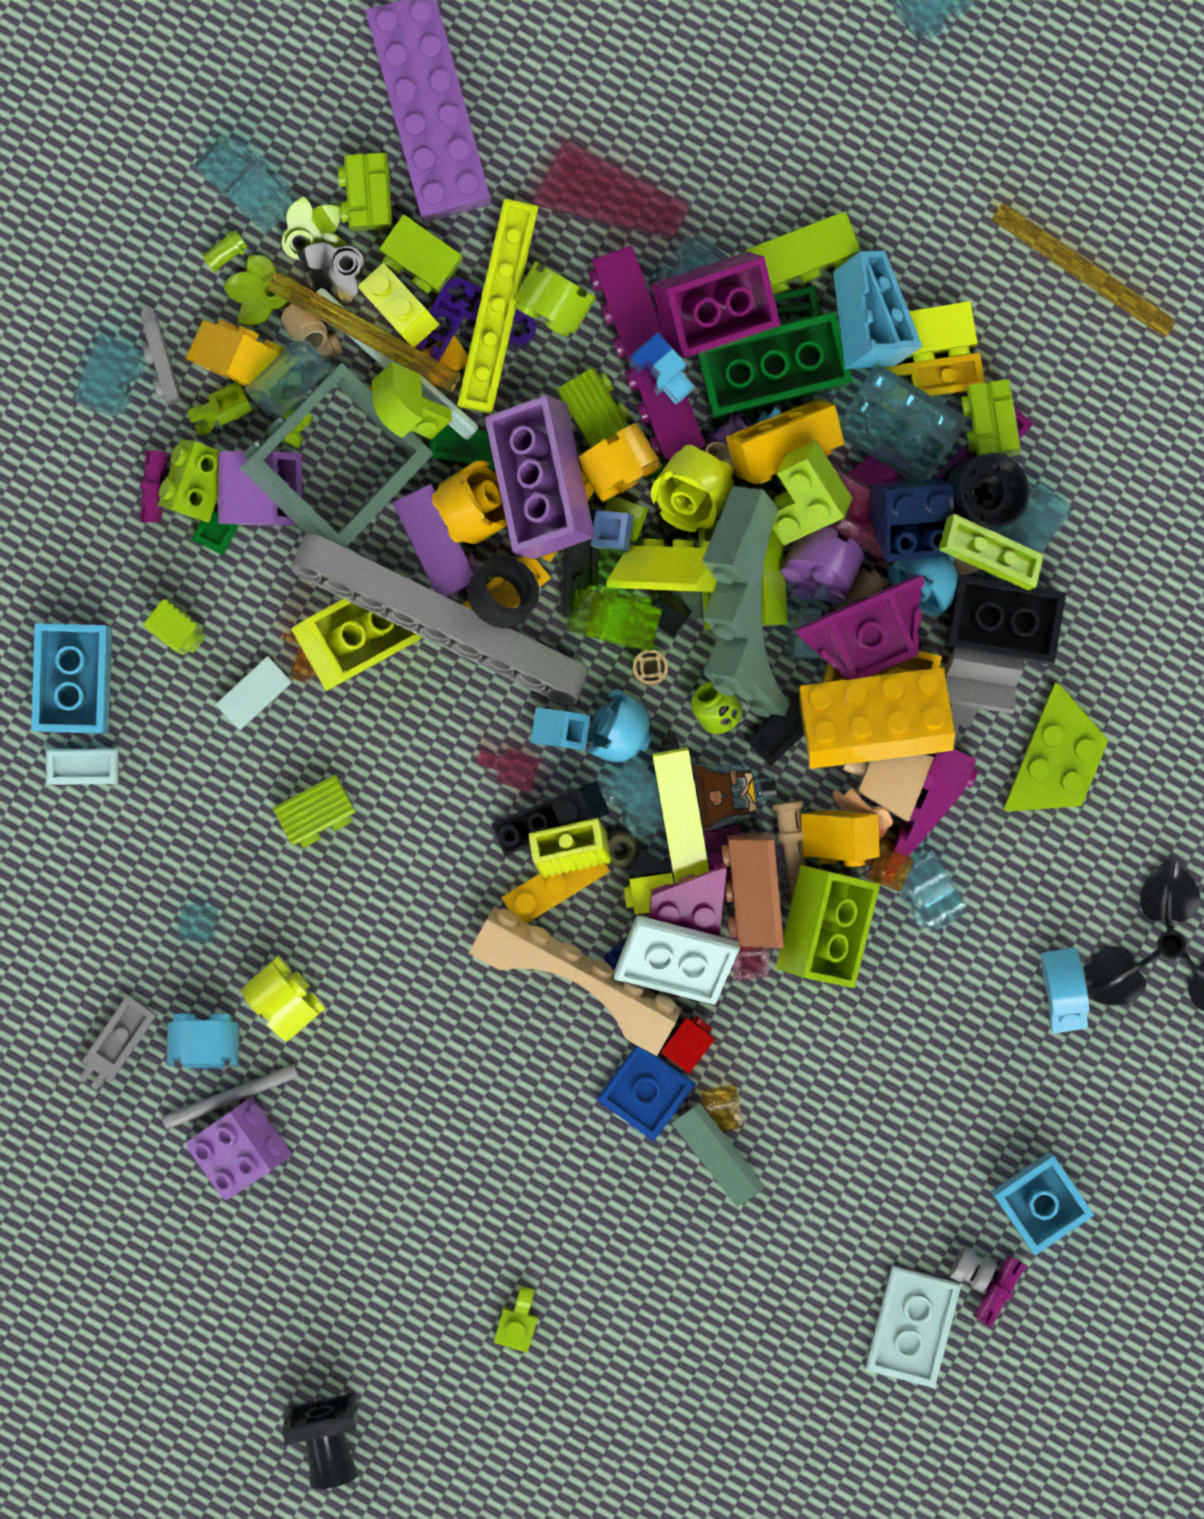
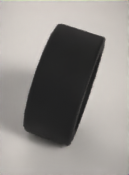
(487, 608)

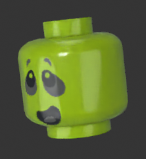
(714, 710)

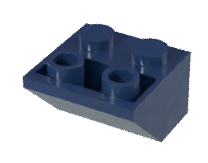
(910, 517)

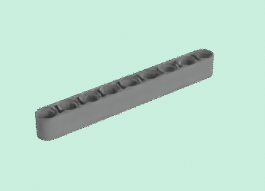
(438, 619)

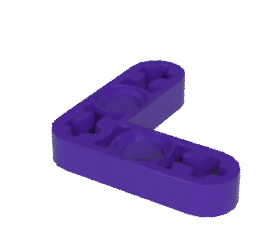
(458, 312)

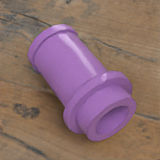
(736, 423)

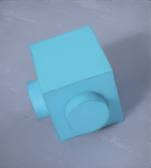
(560, 729)

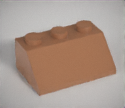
(753, 890)

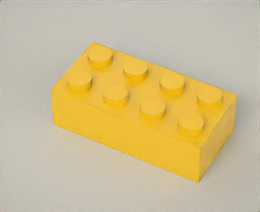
(877, 718)

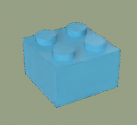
(1042, 1203)

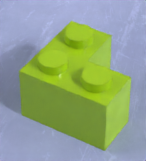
(813, 494)

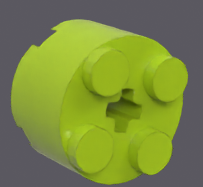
(554, 298)

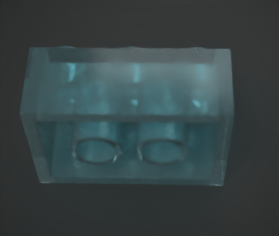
(901, 425)

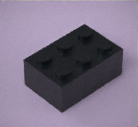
(1006, 619)

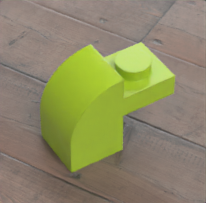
(401, 405)

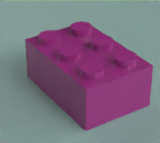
(716, 304)

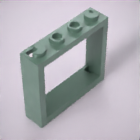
(290, 501)

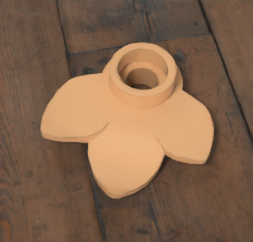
(853, 803)

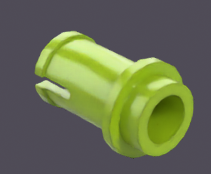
(225, 250)

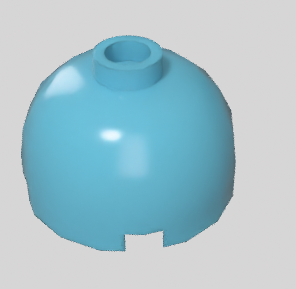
(939, 581)
(620, 728)

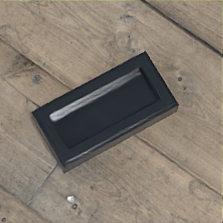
(778, 733)

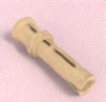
(791, 837)

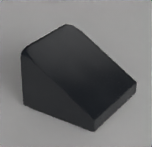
(648, 864)

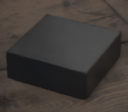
(672, 614)

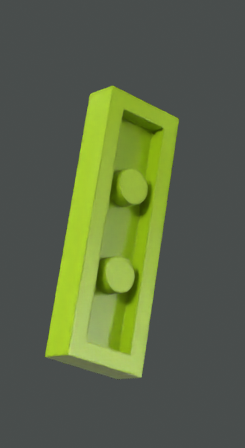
(991, 552)

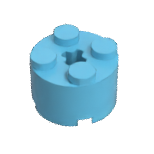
(202, 1041)

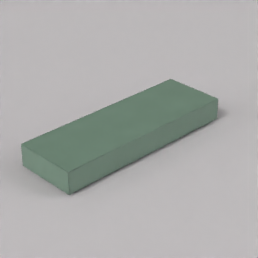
(718, 1155)

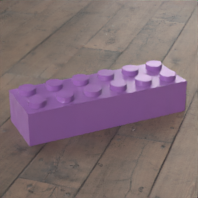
(428, 108)

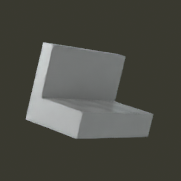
(983, 680)

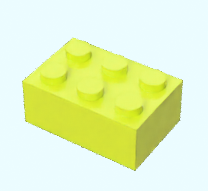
(348, 641)

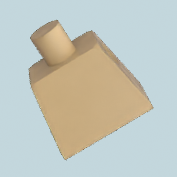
(893, 782)

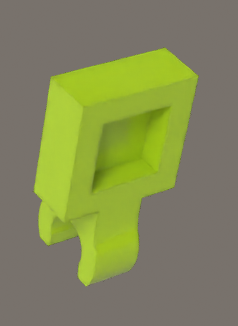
(223, 405)
(516, 1324)

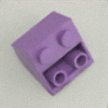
(243, 501)

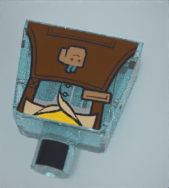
(729, 793)

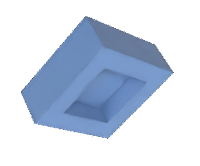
(612, 530)

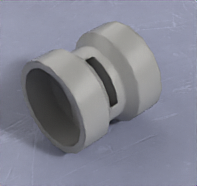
(973, 1268)

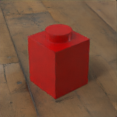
(688, 1043)

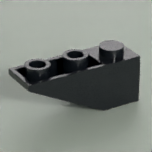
(569, 808)

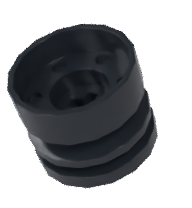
(996, 483)

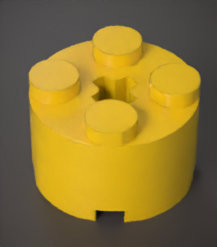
(619, 462)
(471, 504)

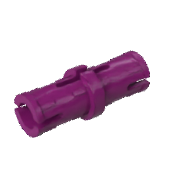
(153, 477)
(999, 1290)

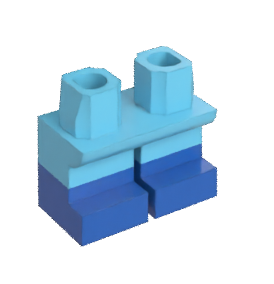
(664, 366)

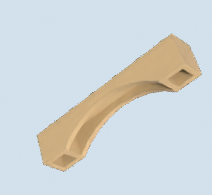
(513, 944)

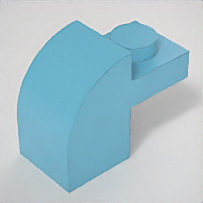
(1065, 990)

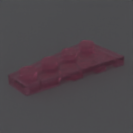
(601, 192)

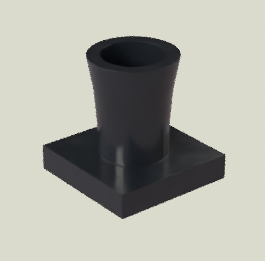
(323, 1430)

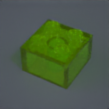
(612, 619)

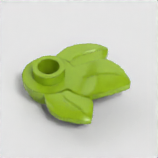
(313, 224)
(252, 291)

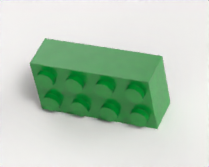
(774, 367)

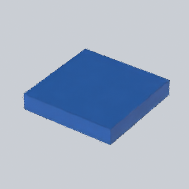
(646, 1092)

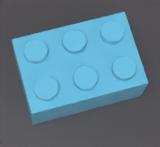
(71, 678)

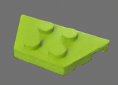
(1058, 757)

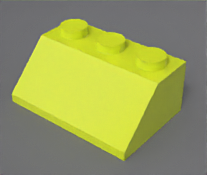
(663, 567)

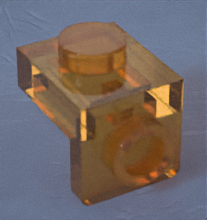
(302, 670)
(891, 867)

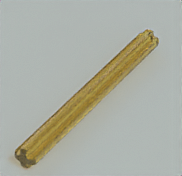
(1083, 270)
(364, 331)

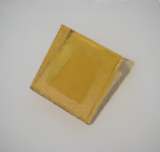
(723, 1106)

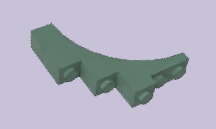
(734, 610)

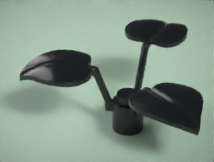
(1166, 895)

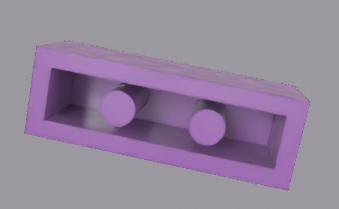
(439, 555)

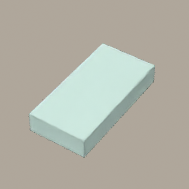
(254, 693)
(82, 766)

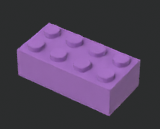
(539, 477)

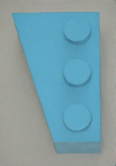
(872, 313)

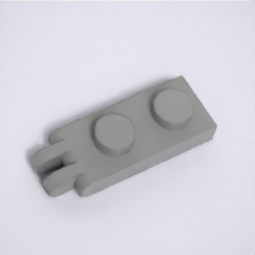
(157, 354)
(117, 1041)

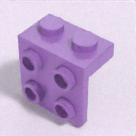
(238, 1149)

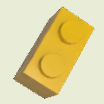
(840, 836)

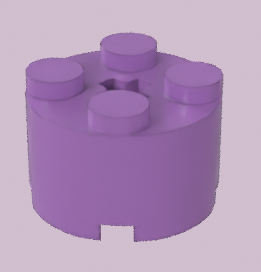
(822, 566)

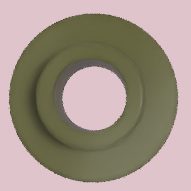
(633, 849)

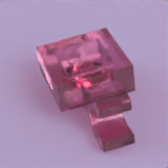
(515, 769)

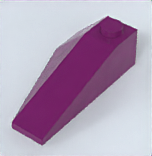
(943, 786)

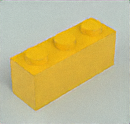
(762, 447)

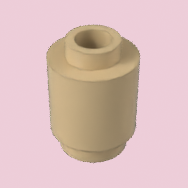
(304, 326)
(864, 585)

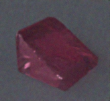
(751, 963)

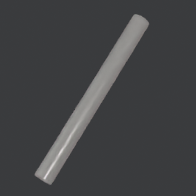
(230, 1096)

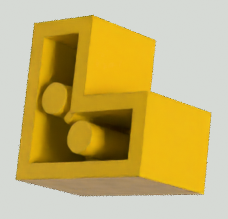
(232, 351)

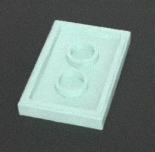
(676, 960)
(913, 1326)

